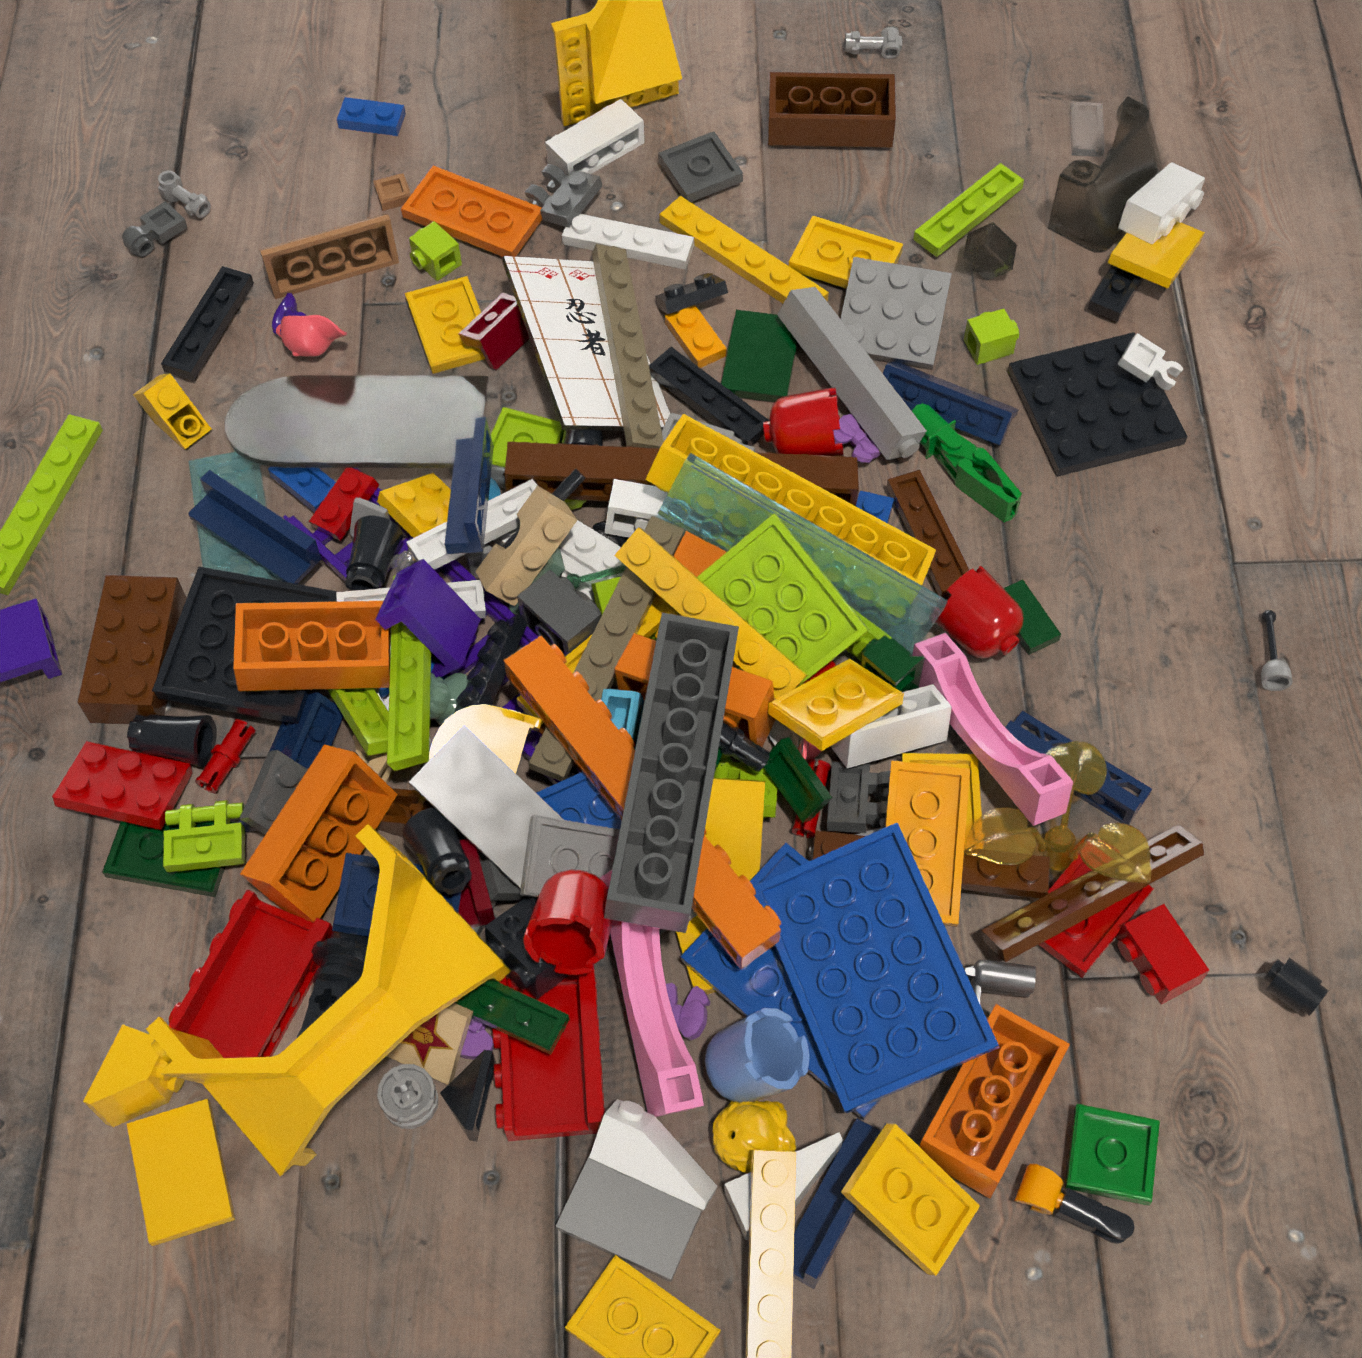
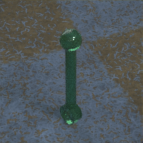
(576, 580)

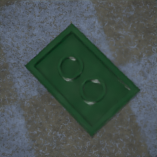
(759, 357)
(138, 858)

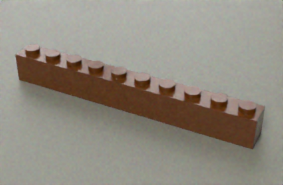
(600, 465)

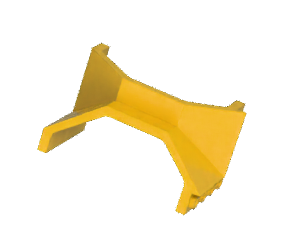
(614, 55)
(414, 967)

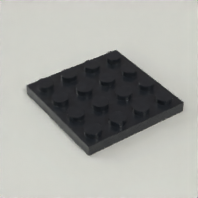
(1093, 408)
(202, 647)

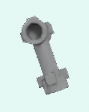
(889, 42)
(172, 191)

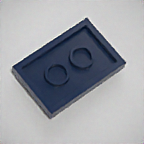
(358, 894)

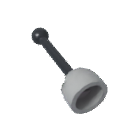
(1275, 673)

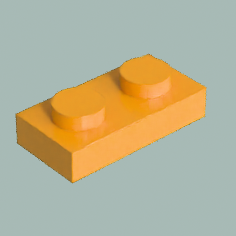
(695, 336)

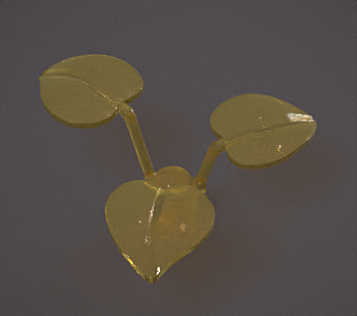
(1115, 852)

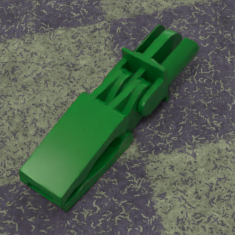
(969, 466)

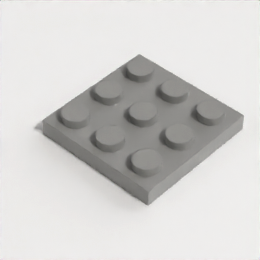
(896, 310)

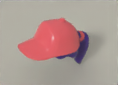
(302, 333)

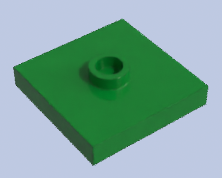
(1112, 1154)

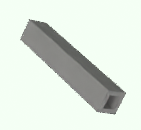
(852, 372)

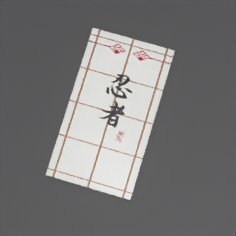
(570, 340)

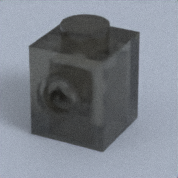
(990, 251)

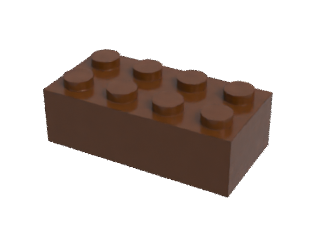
(831, 109)
(129, 647)

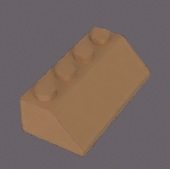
(330, 255)

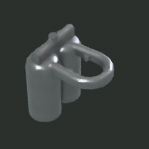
(1001, 978)

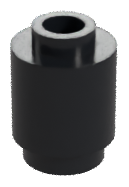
(1295, 986)

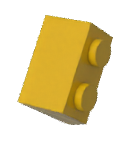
(130, 1079)

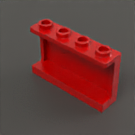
(251, 980)
(560, 1090)

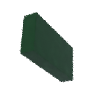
(1037, 628)
(796, 780)

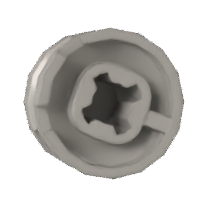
(408, 1096)

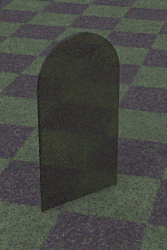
(356, 420)

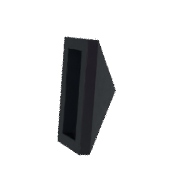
(469, 1093)

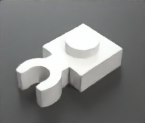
(1145, 361)

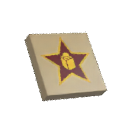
(436, 1043)

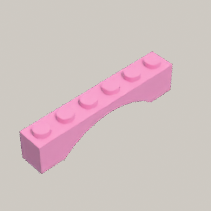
(1028, 777)
(662, 1058)

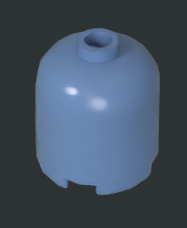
(757, 1057)

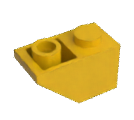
(172, 410)

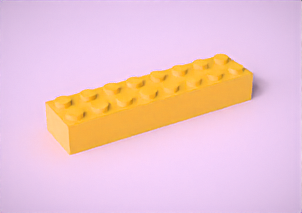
(797, 494)

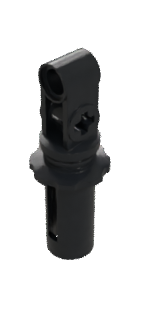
(341, 966)

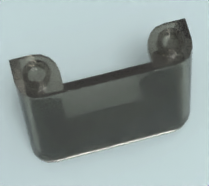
(1093, 196)

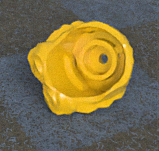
(756, 1127)

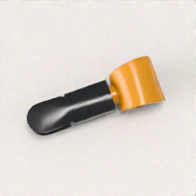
(1043, 1192)

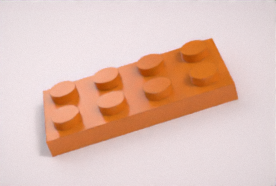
(473, 212)

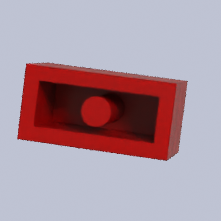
(1161, 954)

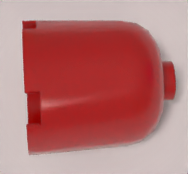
(805, 424)
(981, 615)
(569, 922)

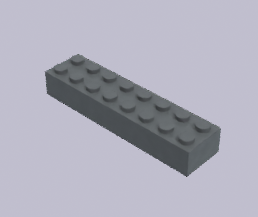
(672, 774)

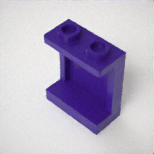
(432, 615)
(26, 642)

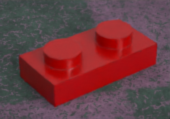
(335, 511)

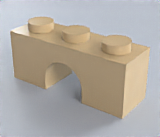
(543, 527)

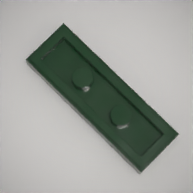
(516, 1014)

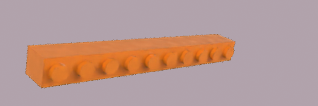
(606, 758)

